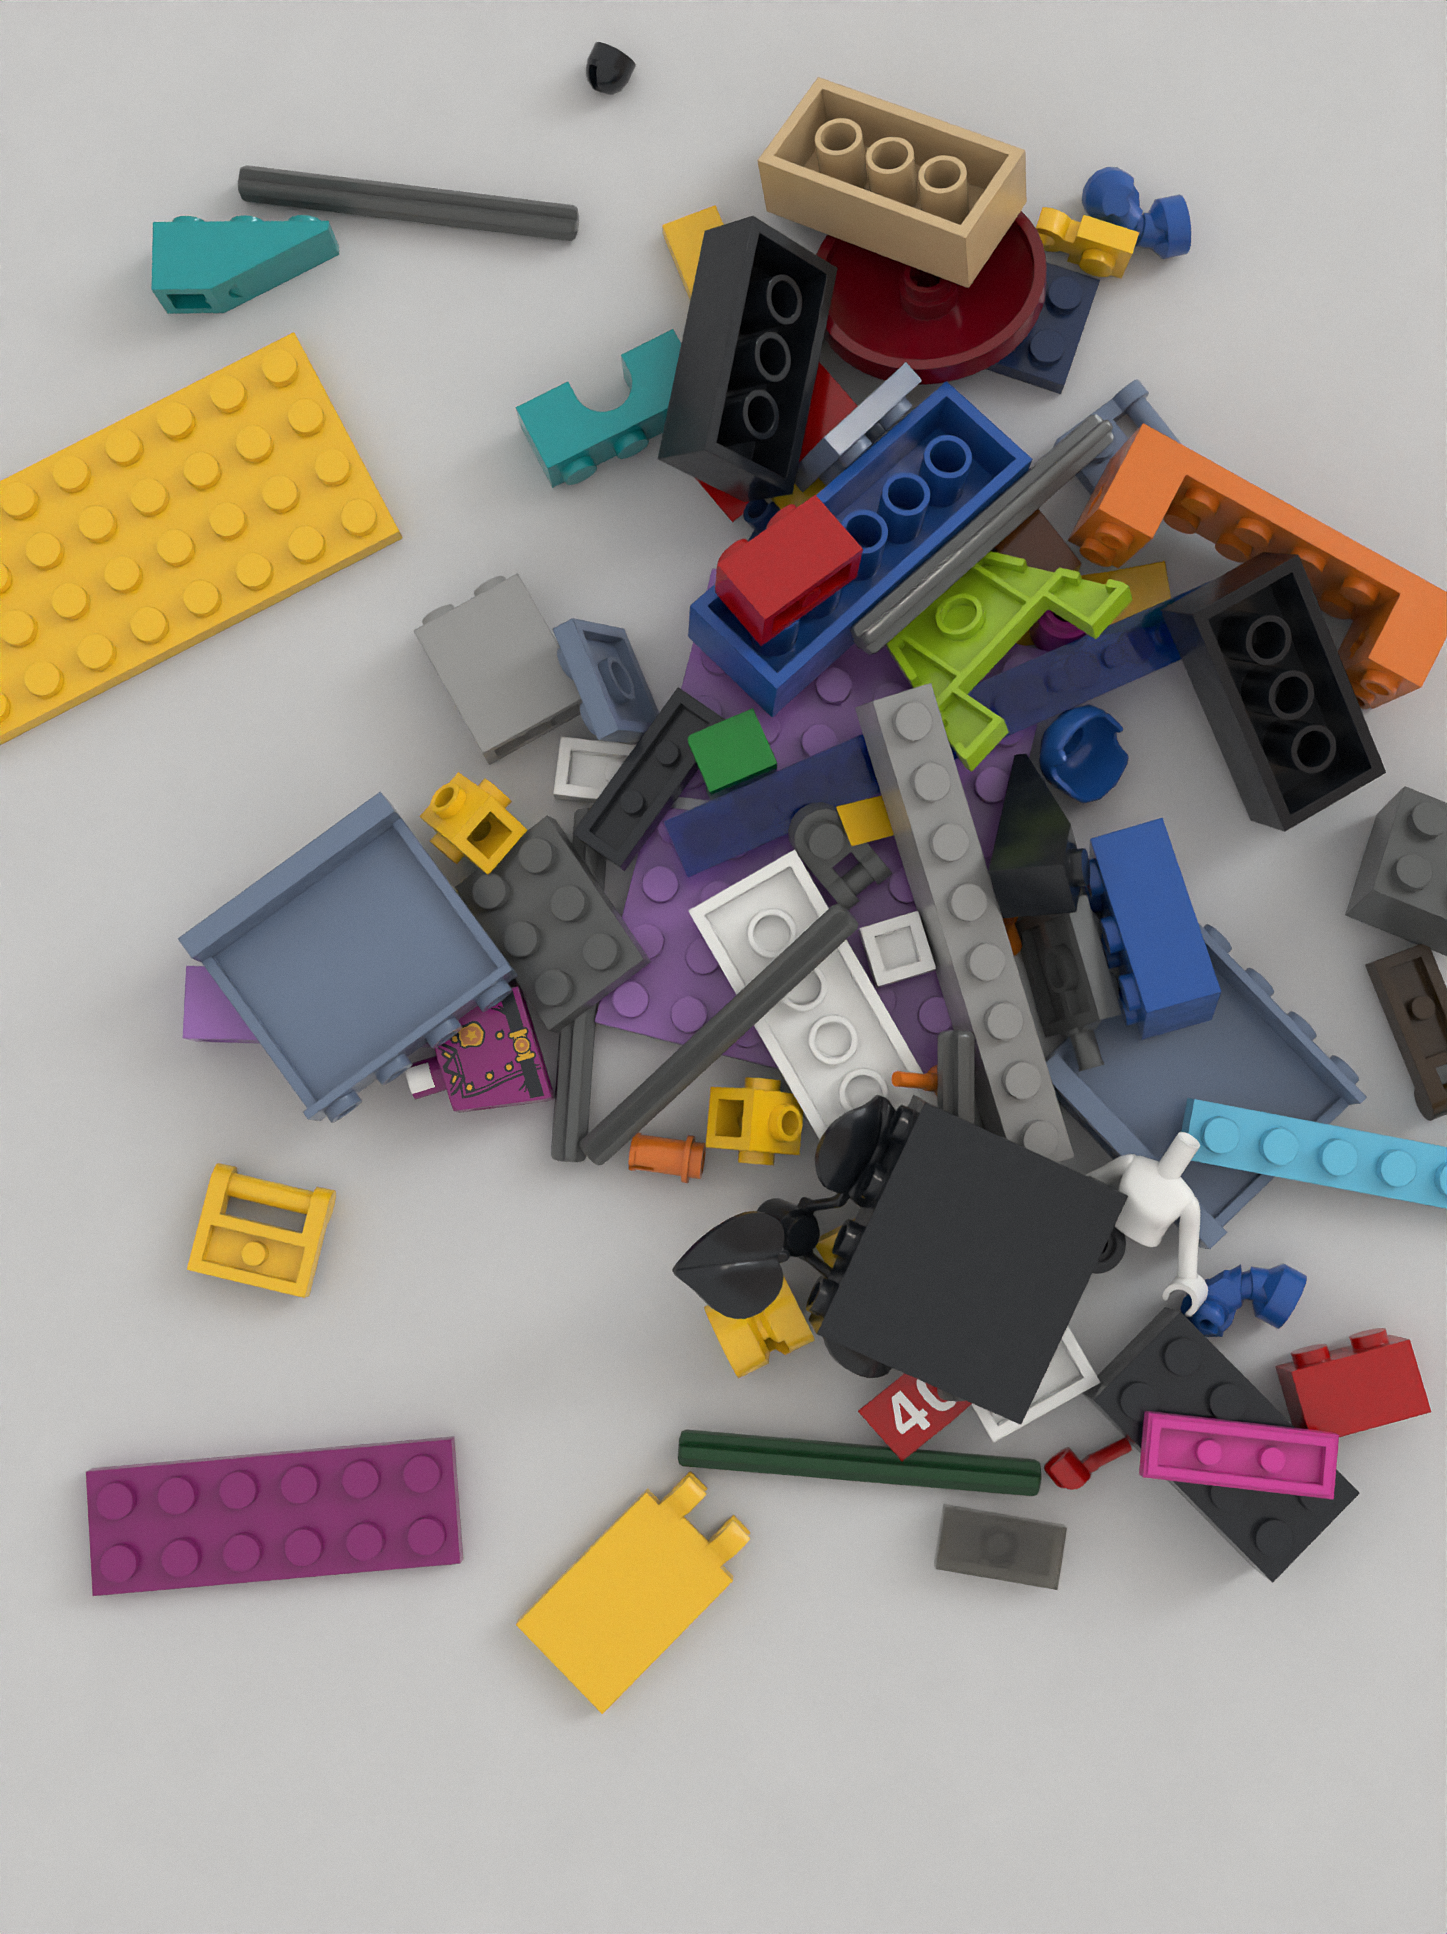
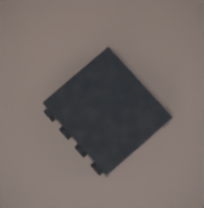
(964, 1259)

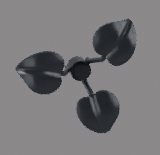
(739, 1259)

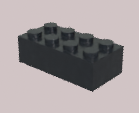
(748, 361)
(1274, 690)
(1182, 1373)

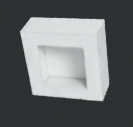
(897, 949)

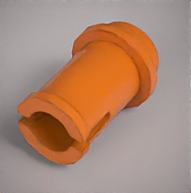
(667, 1156)

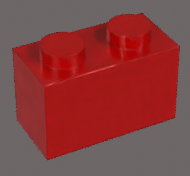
(786, 568)
(1354, 1385)

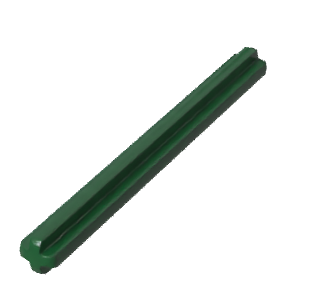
(858, 1462)

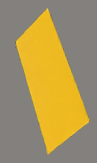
(865, 820)

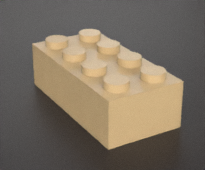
(894, 181)

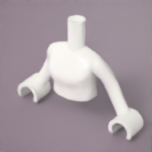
(1155, 1201)

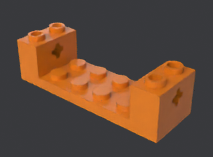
(1394, 612)

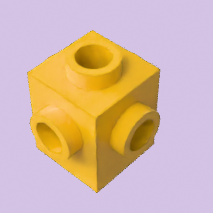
(472, 822)
(755, 1121)

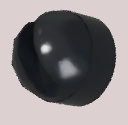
(608, 68)

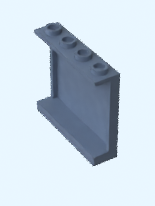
(351, 959)
(1241, 1058)

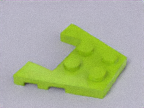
(979, 623)

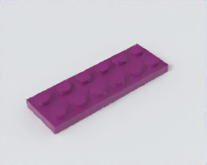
(274, 1516)

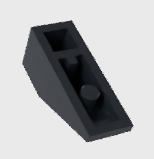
(1035, 850)

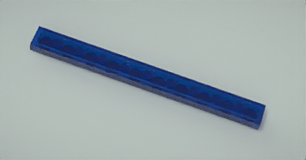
(845, 771)

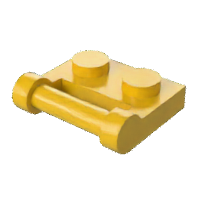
(256, 1250)

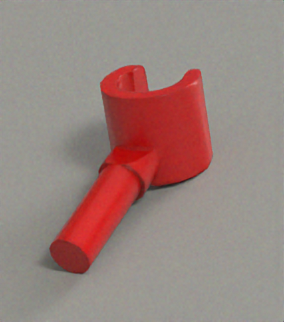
(1071, 1473)

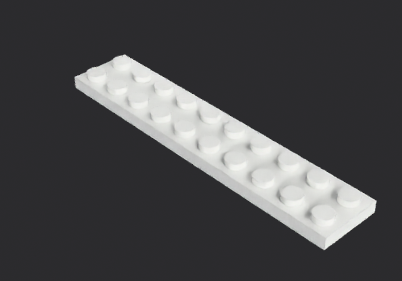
(838, 1044)

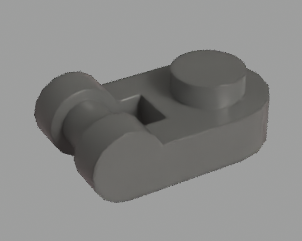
(823, 842)

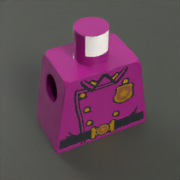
(488, 1062)

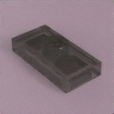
(1000, 1546)

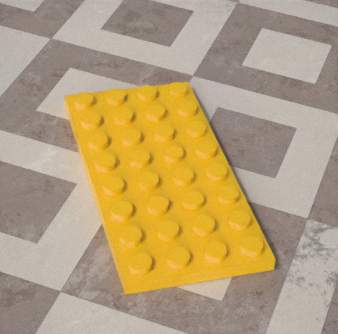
(175, 530)

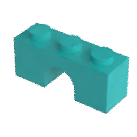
(575, 439)

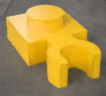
(1092, 244)

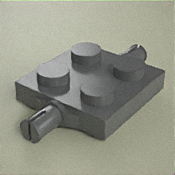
(1070, 977)

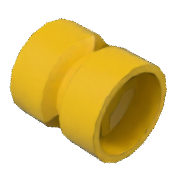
(751, 1340)

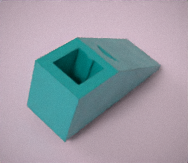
(227, 263)

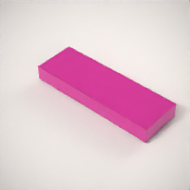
(1239, 1455)

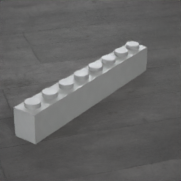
(962, 918)

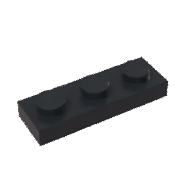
(646, 782)

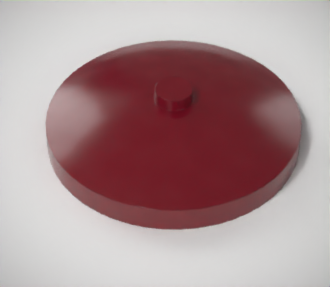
(943, 331)

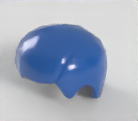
(1083, 753)

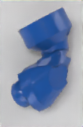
(1114, 199)
(1271, 1290)

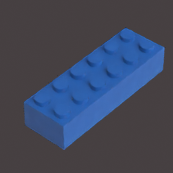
(900, 508)

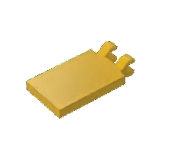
(633, 1592)

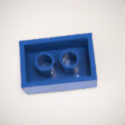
(1150, 930)

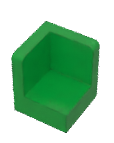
(732, 753)

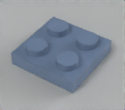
(858, 429)
(608, 679)

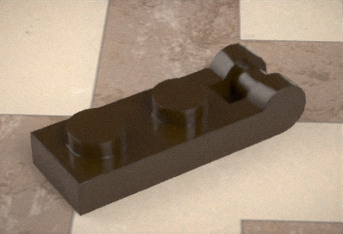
(1416, 1011)

